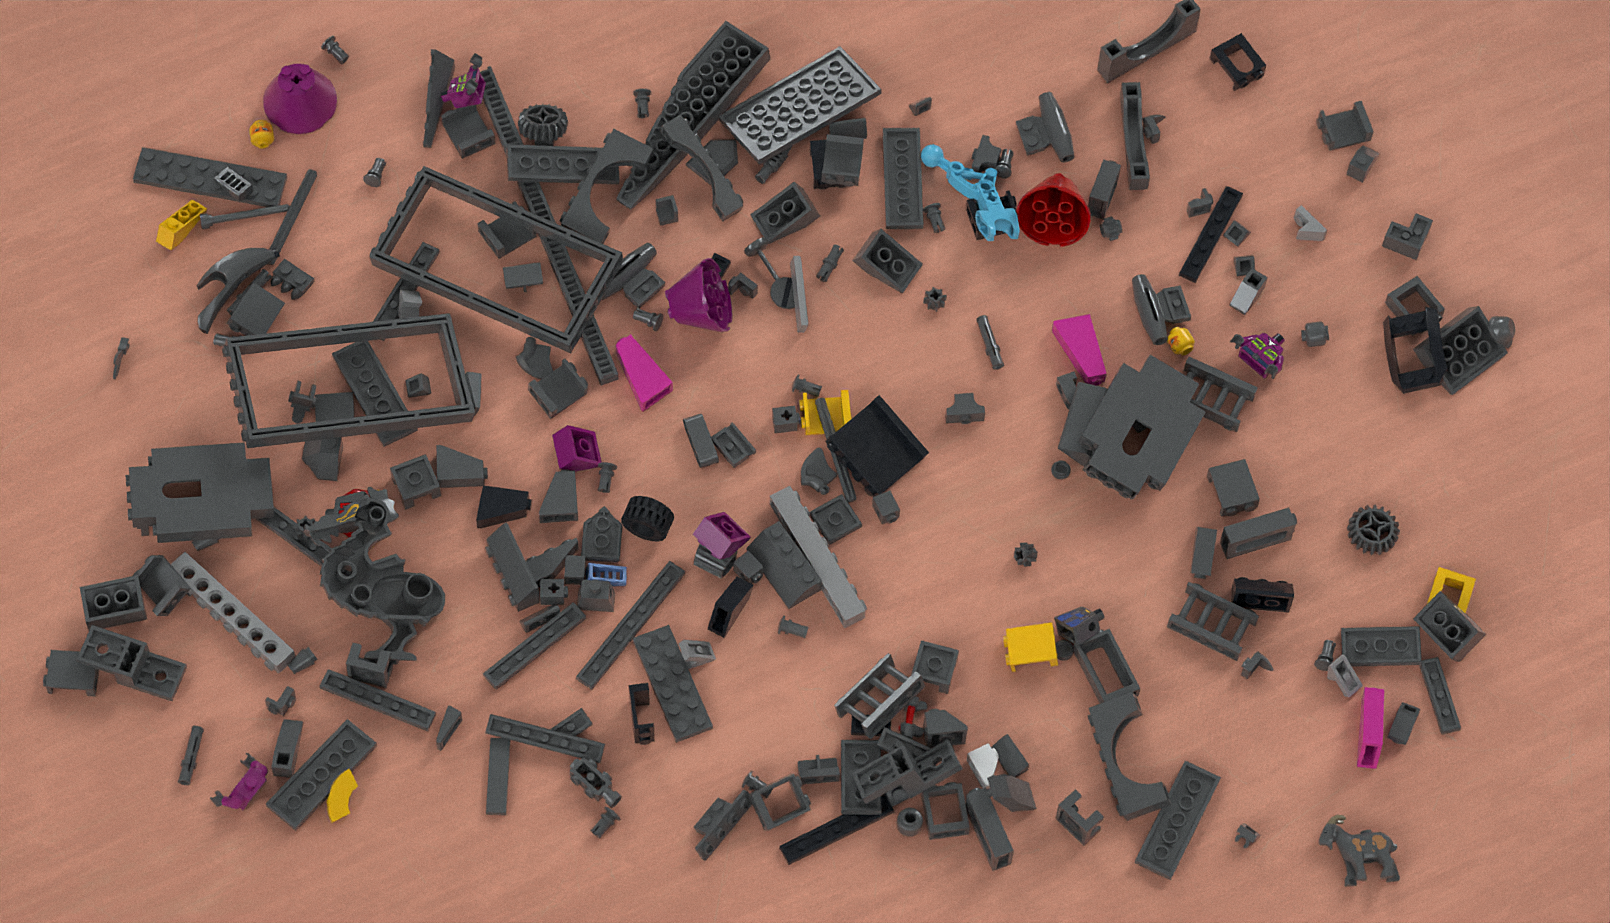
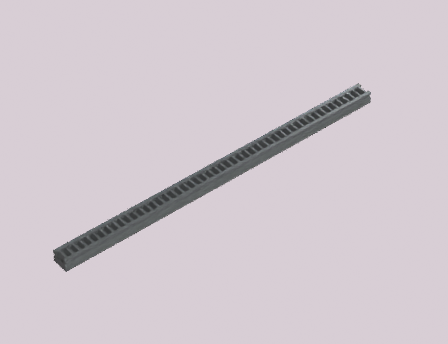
(556, 252)

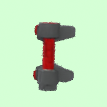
(907, 728)

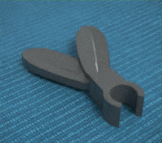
(122, 349)

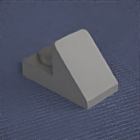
(1311, 228)
(409, 304)
(696, 653)
(1344, 675)

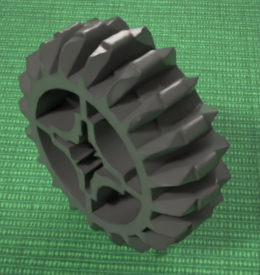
(542, 122)
(1376, 520)

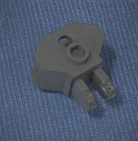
(301, 402)

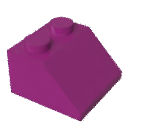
(576, 449)
(721, 535)

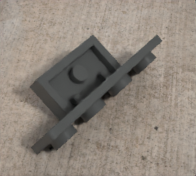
(719, 821)

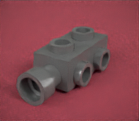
(594, 779)

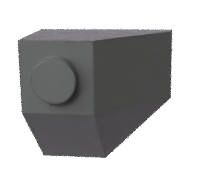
(324, 457)

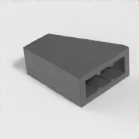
(459, 469)
(561, 499)
(1203, 552)

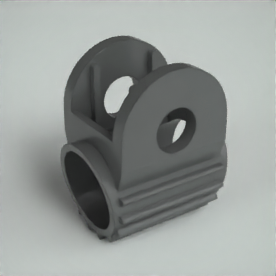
(707, 562)

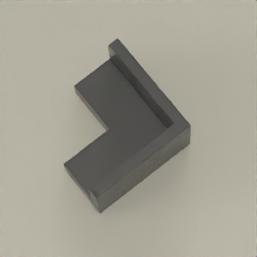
(1408, 240)

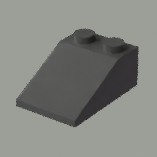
(785, 213)
(887, 261)
(1449, 627)

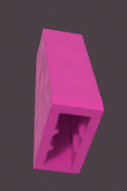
(1081, 346)
(643, 374)
(1371, 728)

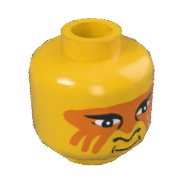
(261, 134)
(1181, 341)

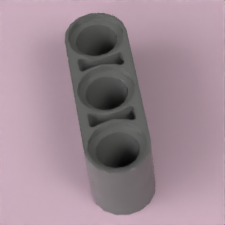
(700, 440)

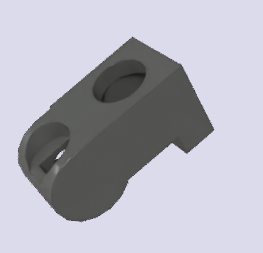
(1066, 387)

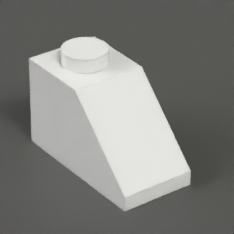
(983, 763)

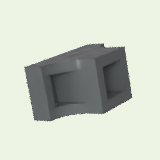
(985, 156)
(965, 410)

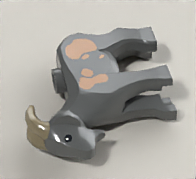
(1360, 849)

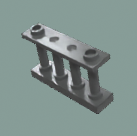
(1228, 384)
(1212, 639)
(884, 711)

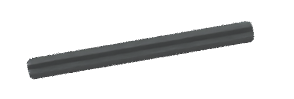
(293, 211)
(829, 429)

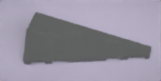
(441, 74)

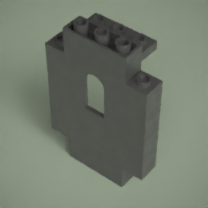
(1157, 399)
(231, 491)

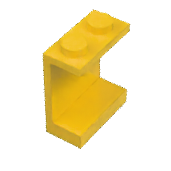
(838, 408)
(1030, 645)

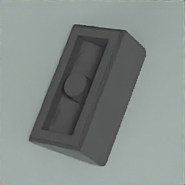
(849, 128)
(539, 618)
(1010, 756)

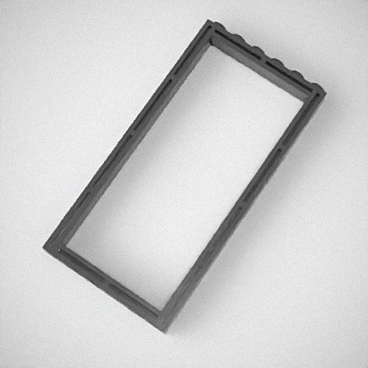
(428, 178)
(287, 340)

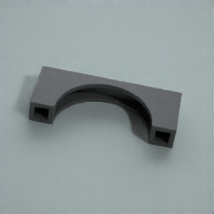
(1117, 60)
(617, 151)
(1109, 722)

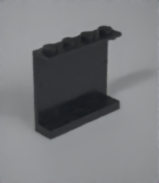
(876, 447)

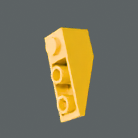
(178, 225)

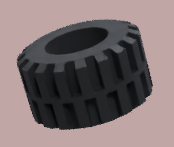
(647, 518)

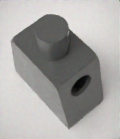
(596, 596)

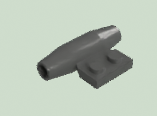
(1048, 129)
(634, 279)
(1157, 308)

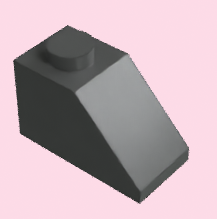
(1362, 163)

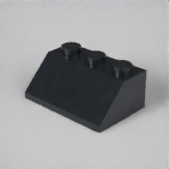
(1262, 594)

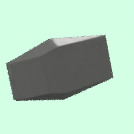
(1011, 792)

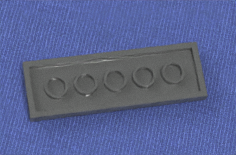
(554, 164)
(902, 178)
(371, 385)
(672, 683)
(313, 780)
(1178, 822)

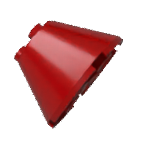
(1054, 212)

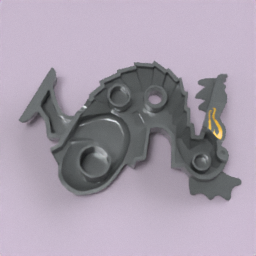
(376, 587)

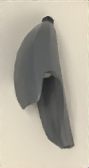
(231, 271)

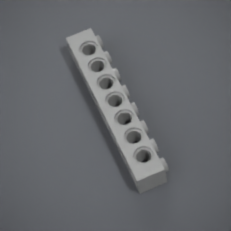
(275, 661)

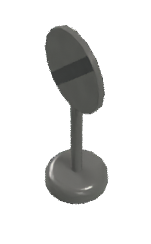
(782, 289)

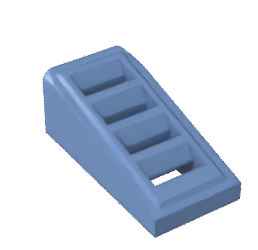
(597, 568)

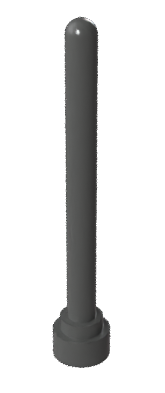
(208, 220)

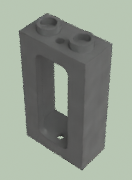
(1258, 533)
(1106, 640)
(989, 829)

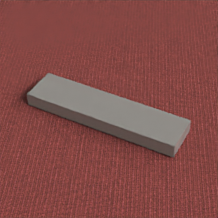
(799, 294)

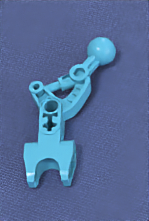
(991, 213)

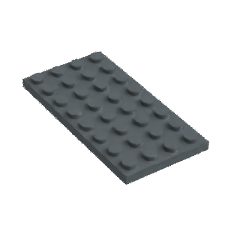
(799, 105)

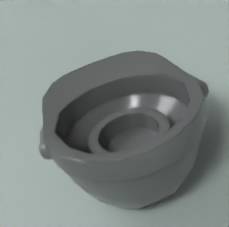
(1502, 330)

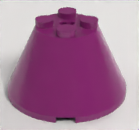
(299, 99)
(701, 298)

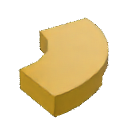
(339, 795)

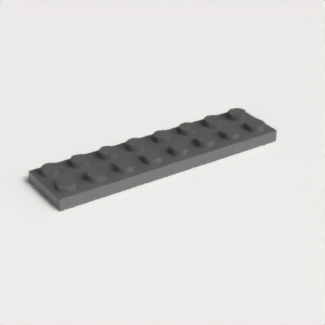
(198, 174)

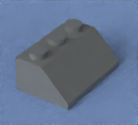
(113, 602)

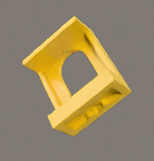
(1454, 580)

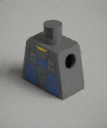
(1079, 624)

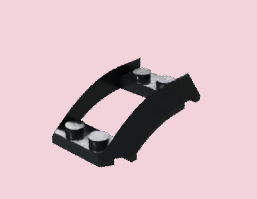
(1408, 325)

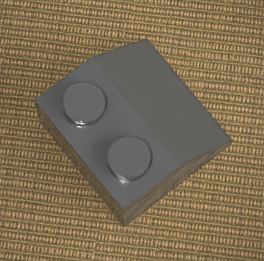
(941, 726)

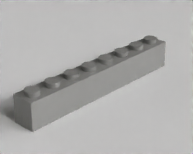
(815, 549)

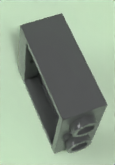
(1104, 188)
(1414, 285)
(762, 811)
(948, 829)

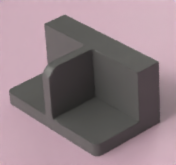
(523, 275)
(818, 770)

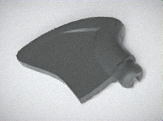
(535, 359)
(817, 472)

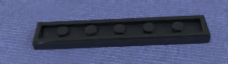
(1210, 234)
(831, 832)

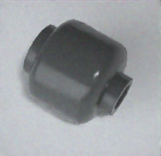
(1315, 334)
(909, 822)

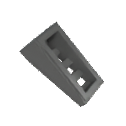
(238, 195)
(474, 384)
(449, 725)

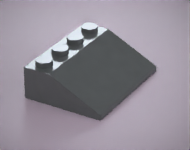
(1466, 349)

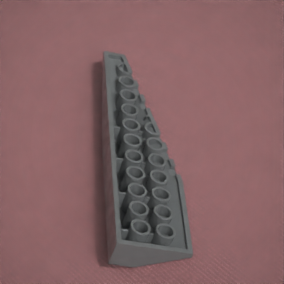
(700, 95)

